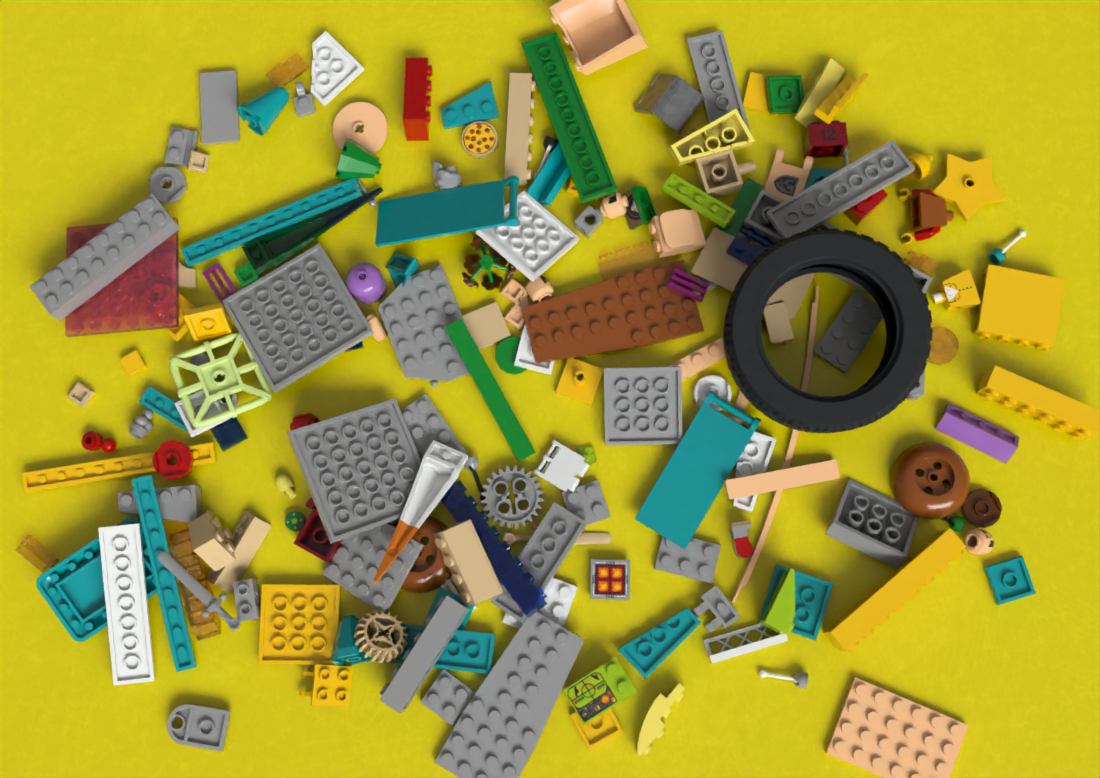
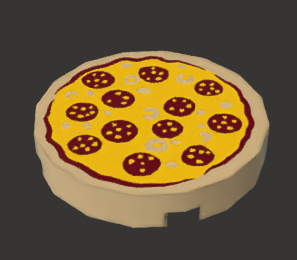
(479, 139)

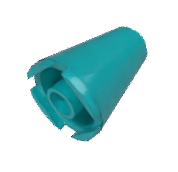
(264, 109)

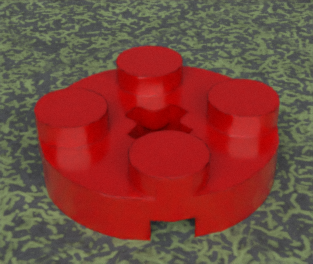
(165, 452)

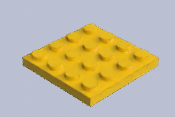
(298, 623)

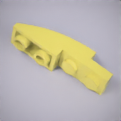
(651, 725)

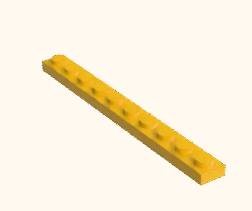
(107, 469)

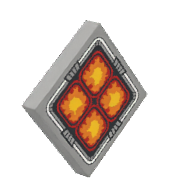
(610, 579)

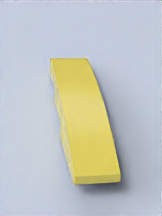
(820, 90)

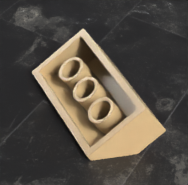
(468, 563)

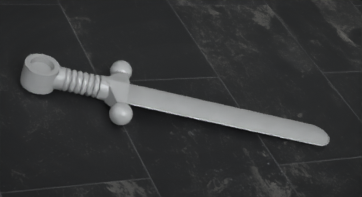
(198, 590)

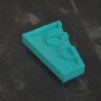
(474, 107)

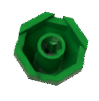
(357, 162)

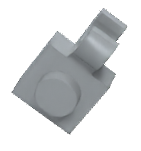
(303, 103)

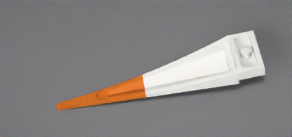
(434, 478)

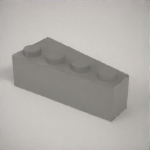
(175, 503)

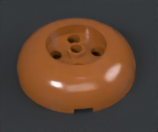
(909, 487)
(427, 576)

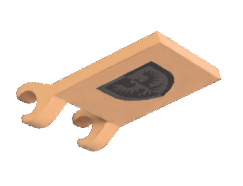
(786, 179)

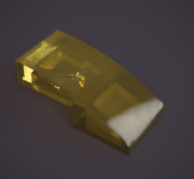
(287, 72)

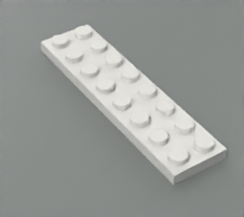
(126, 604)

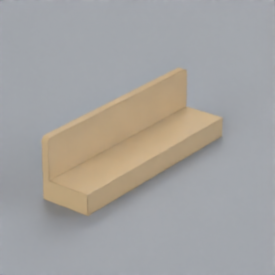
(246, 540)

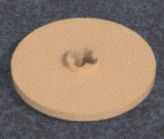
(361, 115)

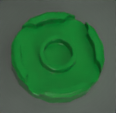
(506, 355)

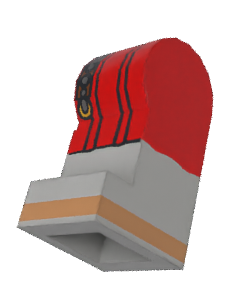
(740, 540)

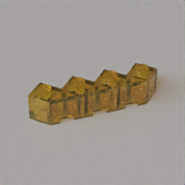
(182, 551)

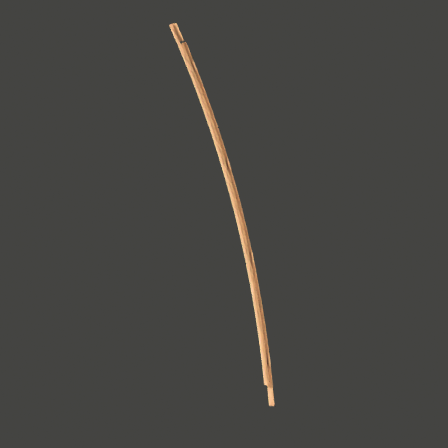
(790, 449)

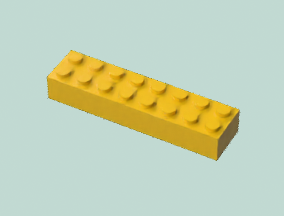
(895, 589)

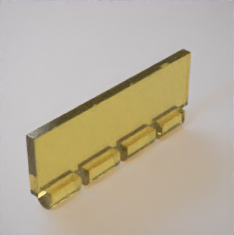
(628, 262)

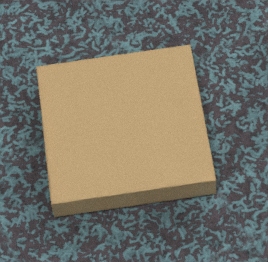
(486, 325)

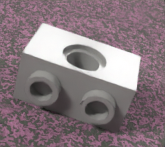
(247, 600)

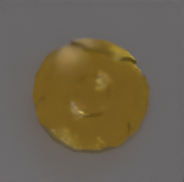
(943, 346)

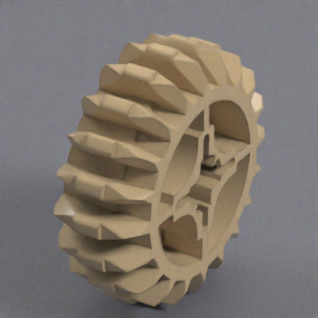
(380, 647)

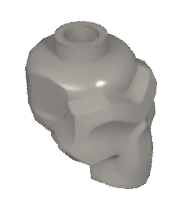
(445, 177)

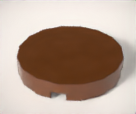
(981, 508)

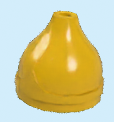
(922, 165)

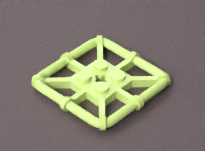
(215, 390)

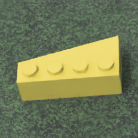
(718, 136)

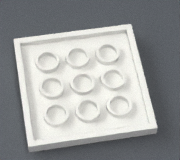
(535, 240)

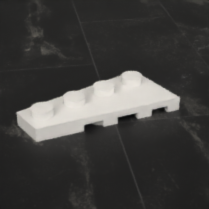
(752, 462)

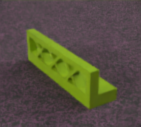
(699, 201)

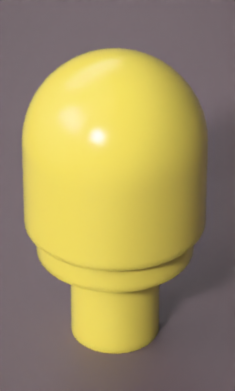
(285, 485)

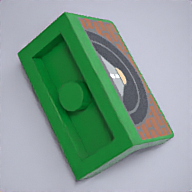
(640, 207)

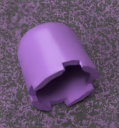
(368, 288)

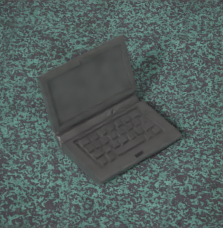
(670, 100)

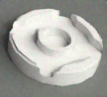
(712, 383)

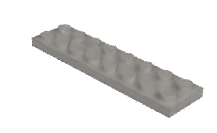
(840, 190)

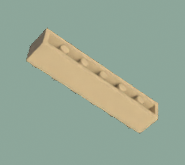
(518, 127)

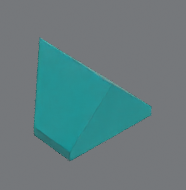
(402, 268)

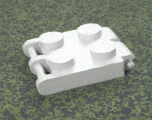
(562, 467)

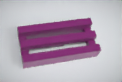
(212, 270)
(676, 272)

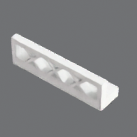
(742, 649)

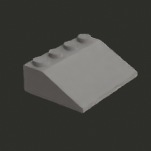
(872, 524)

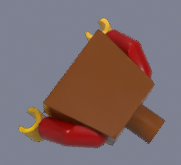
(927, 213)

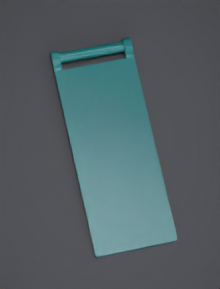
(446, 212)
(696, 472)

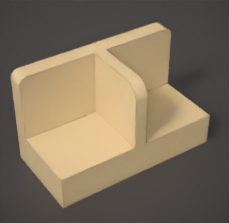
(778, 323)

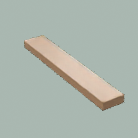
(781, 479)

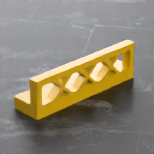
(839, 98)

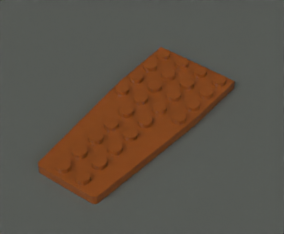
(612, 316)

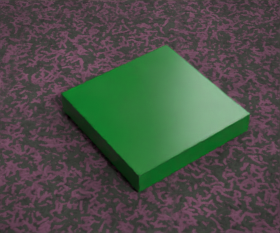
(784, 94)

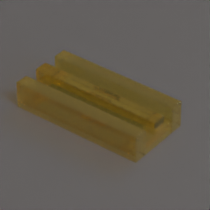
(49, 564)

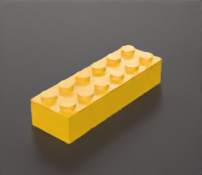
(1039, 403)

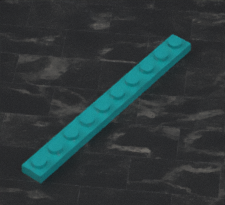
(271, 222)
(164, 579)

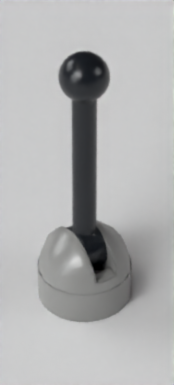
(471, 465)

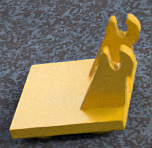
(330, 685)

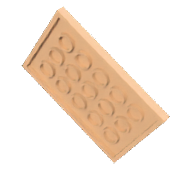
(894, 735)

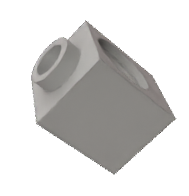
(588, 229)

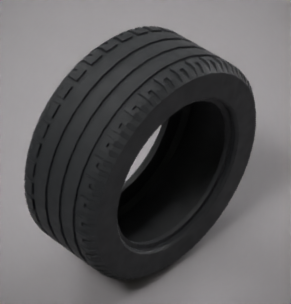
(889, 284)

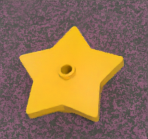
(978, 177)

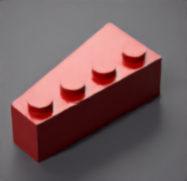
(417, 99)

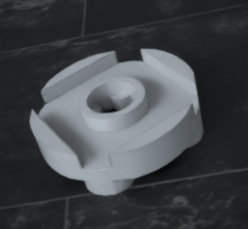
(177, 187)

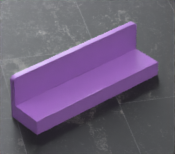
(978, 433)

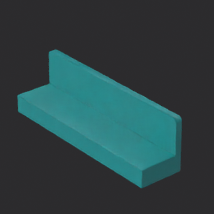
(549, 178)

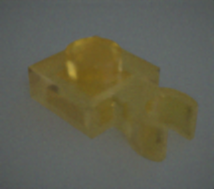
(923, 264)

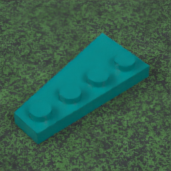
(656, 644)

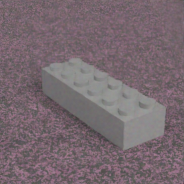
(424, 655)

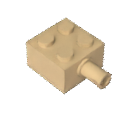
(721, 174)
(211, 540)

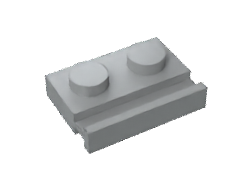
(179, 146)

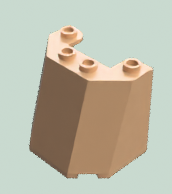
(598, 31)

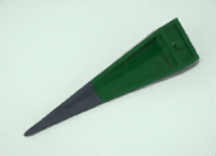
(282, 244)

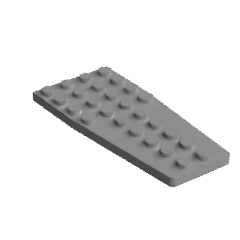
(512, 703)

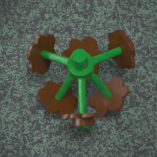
(475, 265)

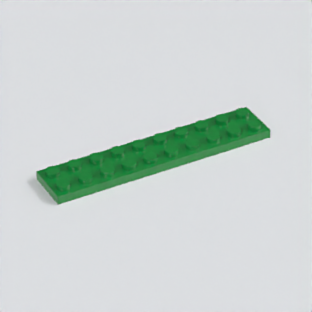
(569, 118)

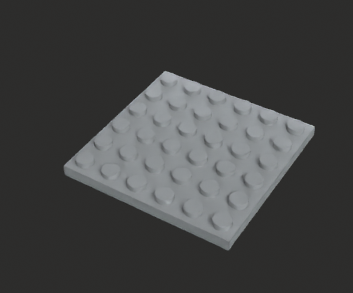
(297, 317)
(358, 468)

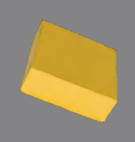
(133, 363)

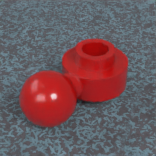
(107, 445)

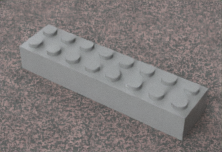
(105, 257)

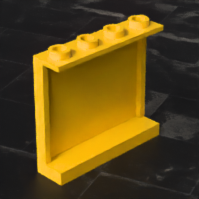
(1019, 307)

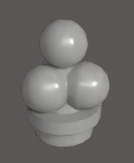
(141, 424)

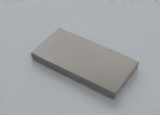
(219, 107)

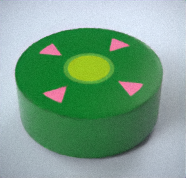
(294, 521)

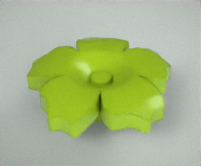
(587, 454)

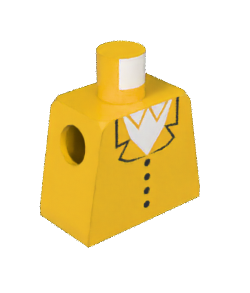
(957, 292)

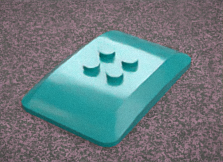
(77, 588)

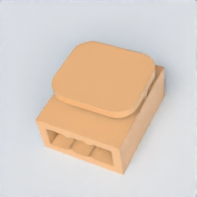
(676, 232)

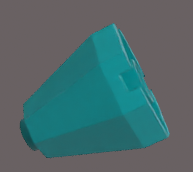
(344, 644)

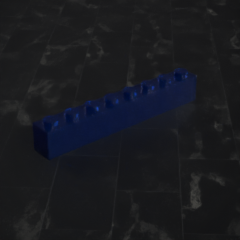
(504, 565)

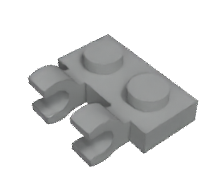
(719, 607)

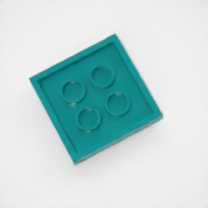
(810, 601)

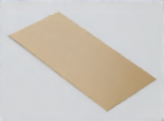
(726, 270)

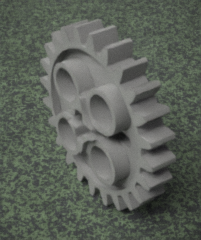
(529, 494)

